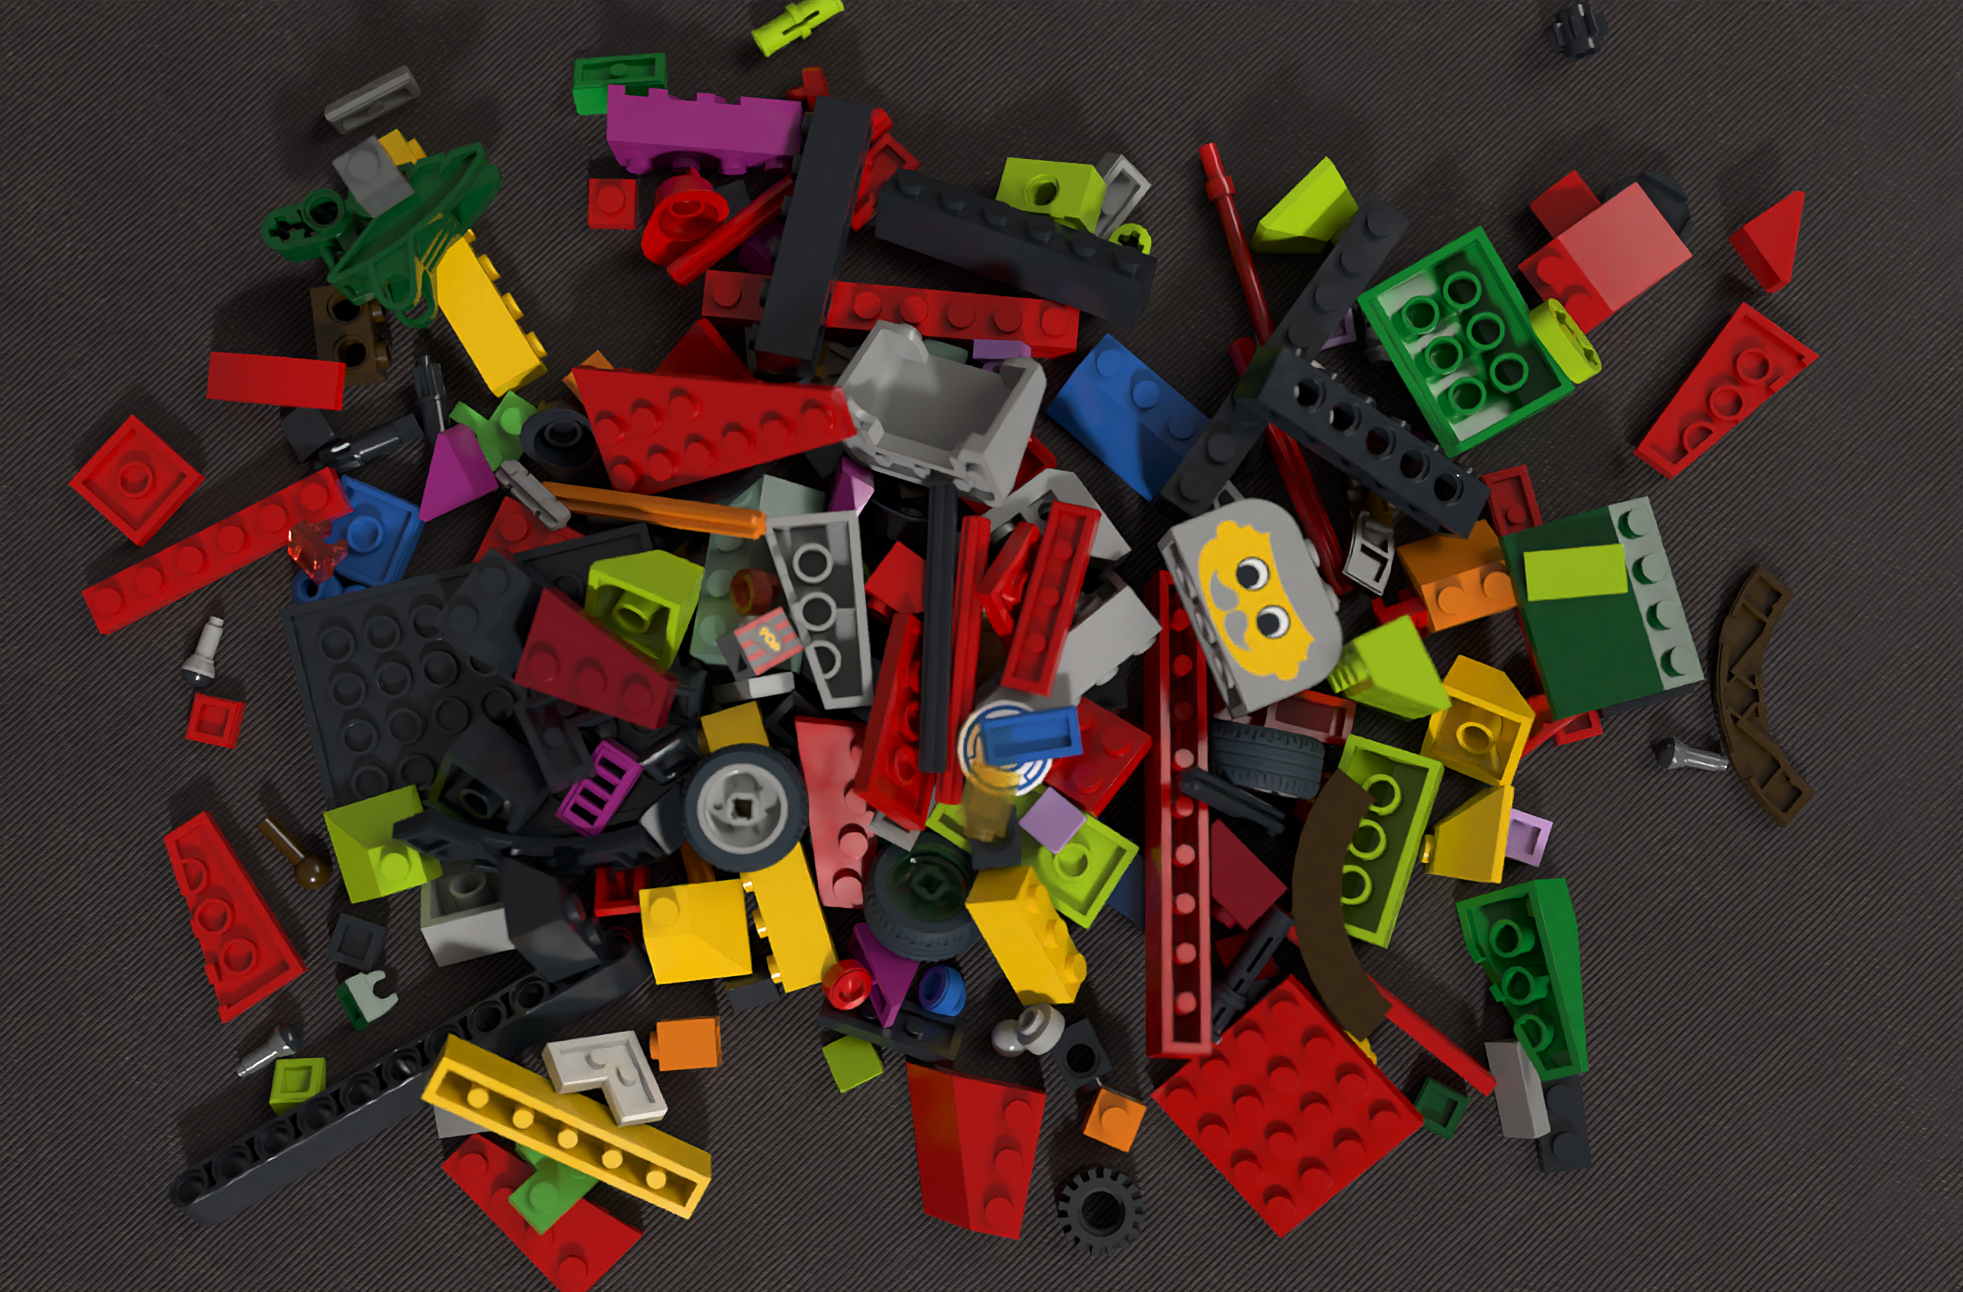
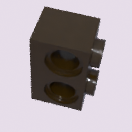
(339, 338)

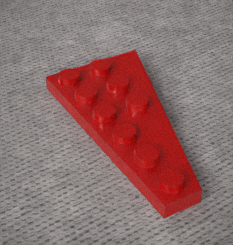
(692, 427)

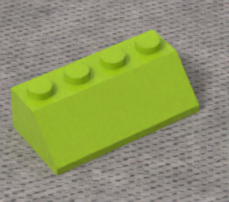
(1390, 673)
(1388, 836)

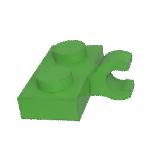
(501, 433)
(548, 1191)

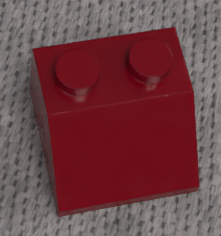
(1238, 881)

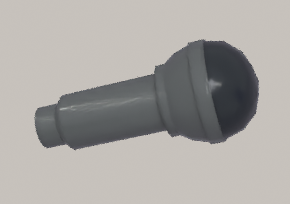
(1673, 753)
(284, 1041)

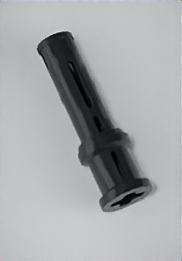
(1229, 990)

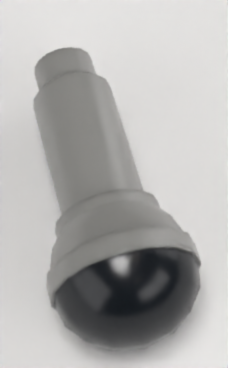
(199, 668)

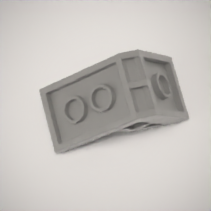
(1036, 499)

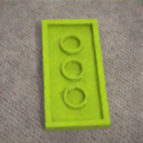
(1076, 877)

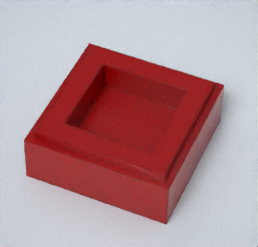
(215, 721)

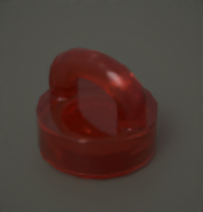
(754, 591)

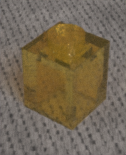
(987, 801)

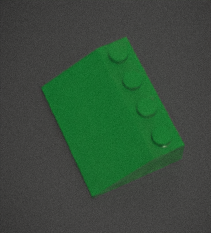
(1464, 343)

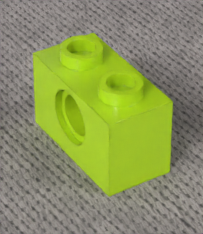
(1075, 189)

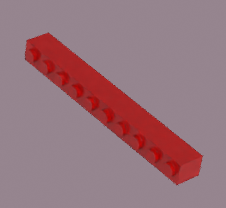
(1175, 834)

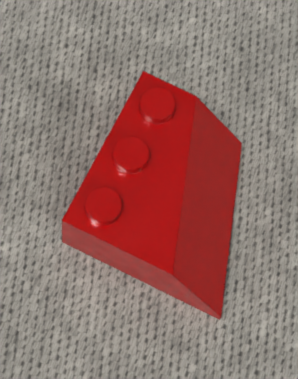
(974, 1146)

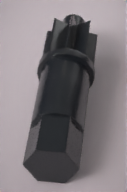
(431, 400)
(359, 449)

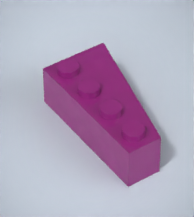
(702, 132)

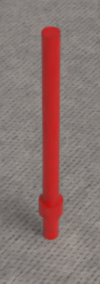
(1221, 192)

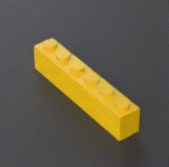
(475, 306)
(786, 891)
(567, 1127)

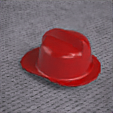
(682, 216)

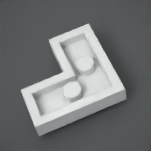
(615, 1065)

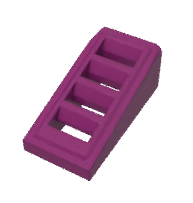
(851, 487)
(623, 758)

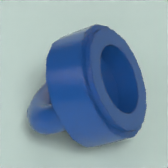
(942, 990)

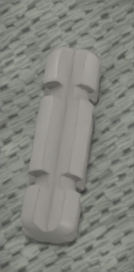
(533, 495)

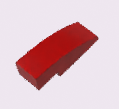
(276, 381)
(1303, 713)

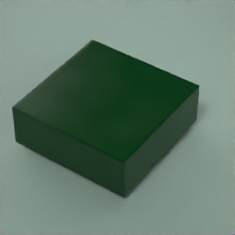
(1439, 1106)

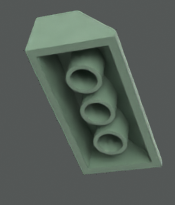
(731, 553)

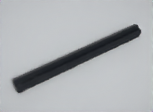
(938, 629)

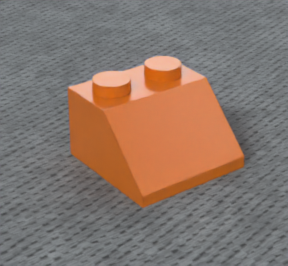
(1458, 577)

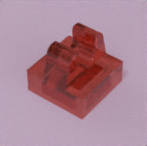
(312, 553)

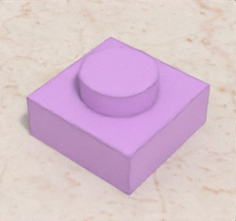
(1526, 838)

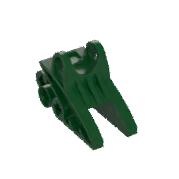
(402, 245)

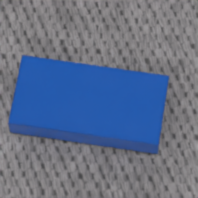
(1030, 736)

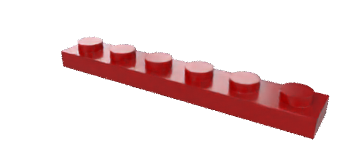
(214, 551)

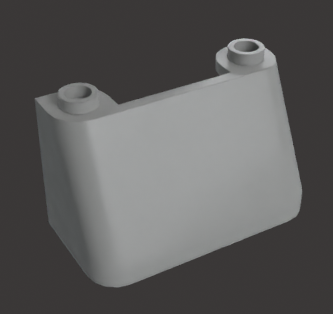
(938, 416)

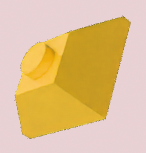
(1484, 725)
(1471, 838)
(696, 931)

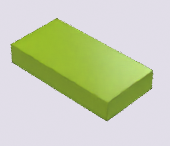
(1575, 572)

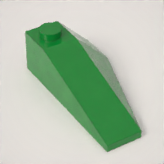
(1533, 959)

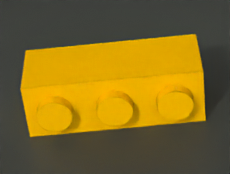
(1026, 935)

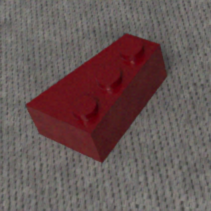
(592, 666)

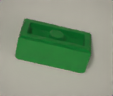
(632, 71)

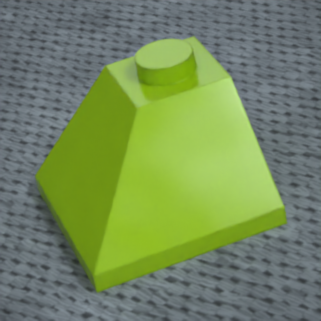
(1309, 215)
(646, 600)
(368, 854)

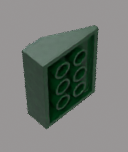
(1611, 645)

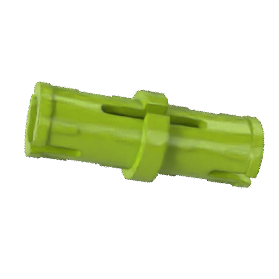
(794, 23)

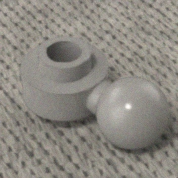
(1035, 1029)

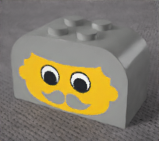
(1254, 602)

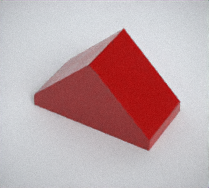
(1770, 242)
(619, 891)

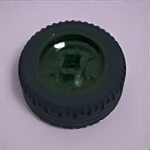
(920, 897)

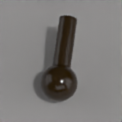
(310, 869)

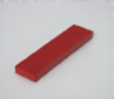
(1051, 598)

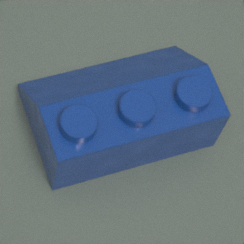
(1127, 417)

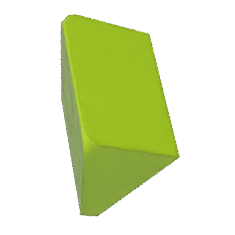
(852, 1061)
(296, 1082)

